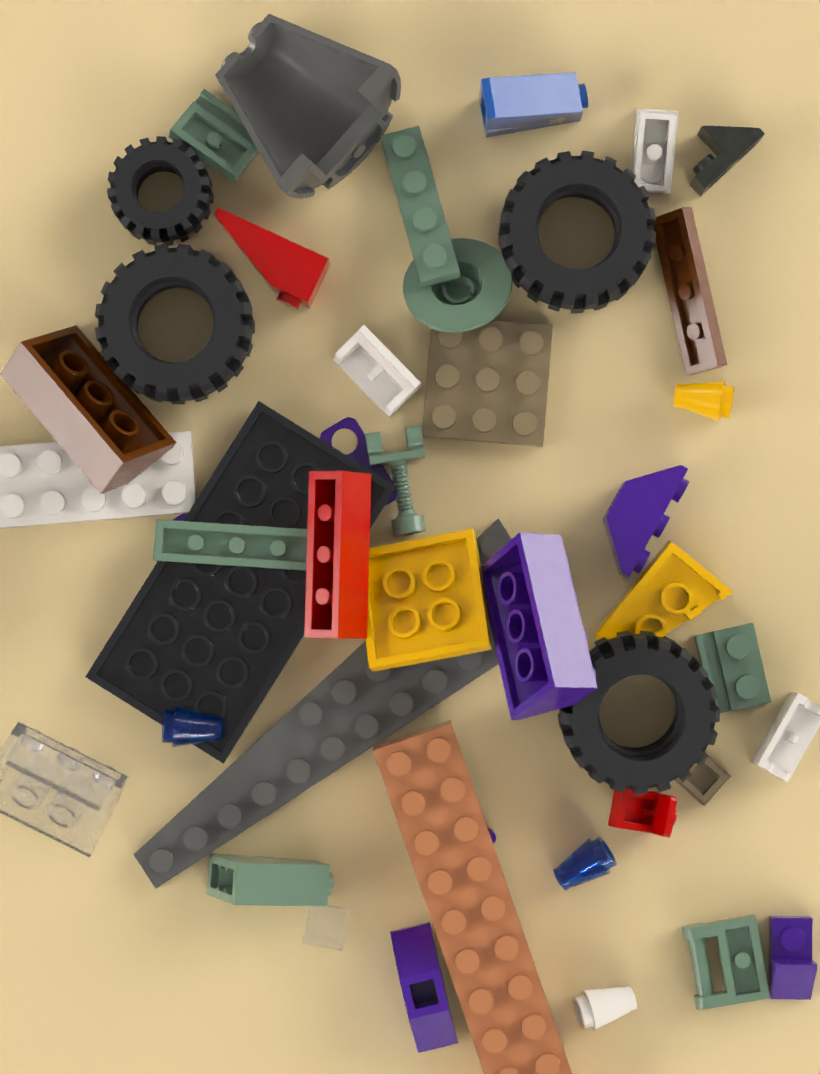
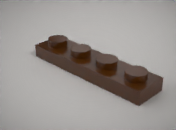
(689, 291)

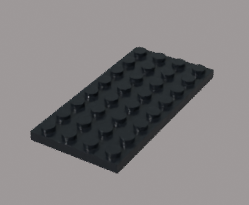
(224, 632)

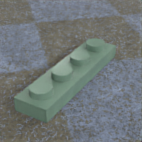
(420, 206)
(230, 545)

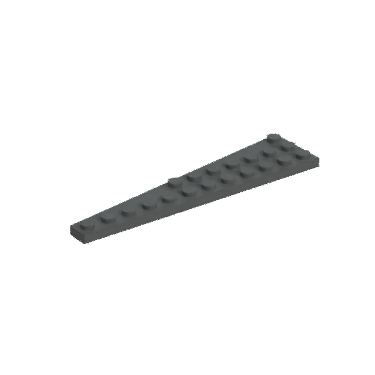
(314, 739)

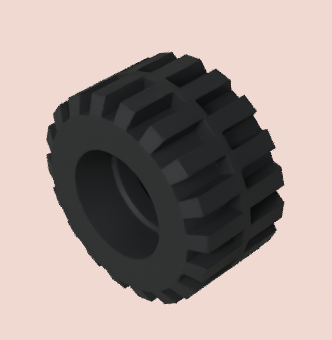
(139, 165)

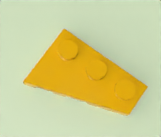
(664, 596)

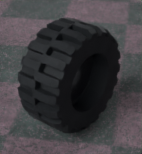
(586, 179)
(144, 279)
(673, 752)

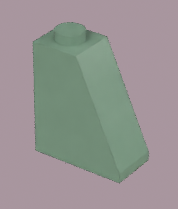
(269, 880)

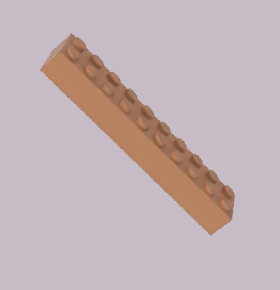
(470, 903)

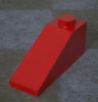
(284, 265)

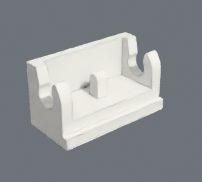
(376, 371)
(788, 737)

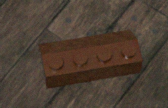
(86, 407)

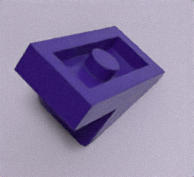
(790, 957)

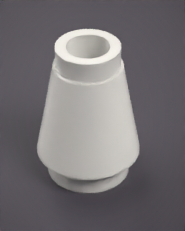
(601, 1006)

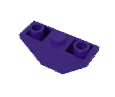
(639, 514)
(423, 987)

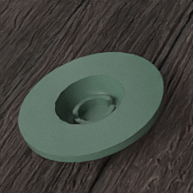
(464, 301)

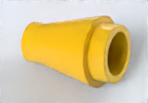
(707, 399)

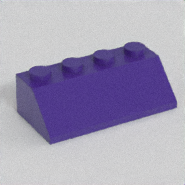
(537, 626)

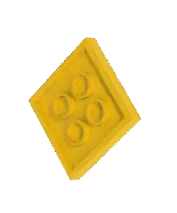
(426, 601)

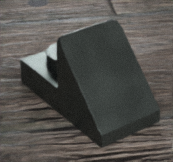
(729, 146)

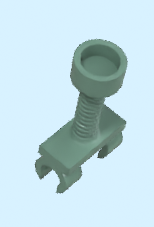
(407, 520)

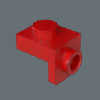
(643, 812)

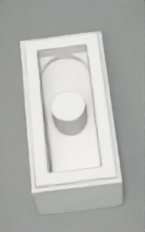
(654, 149)

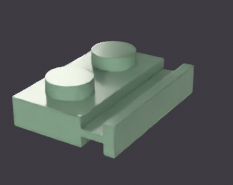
(216, 136)
(734, 667)

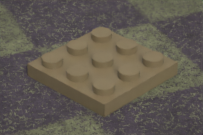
(489, 384)

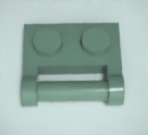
(739, 959)

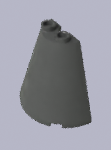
(308, 103)

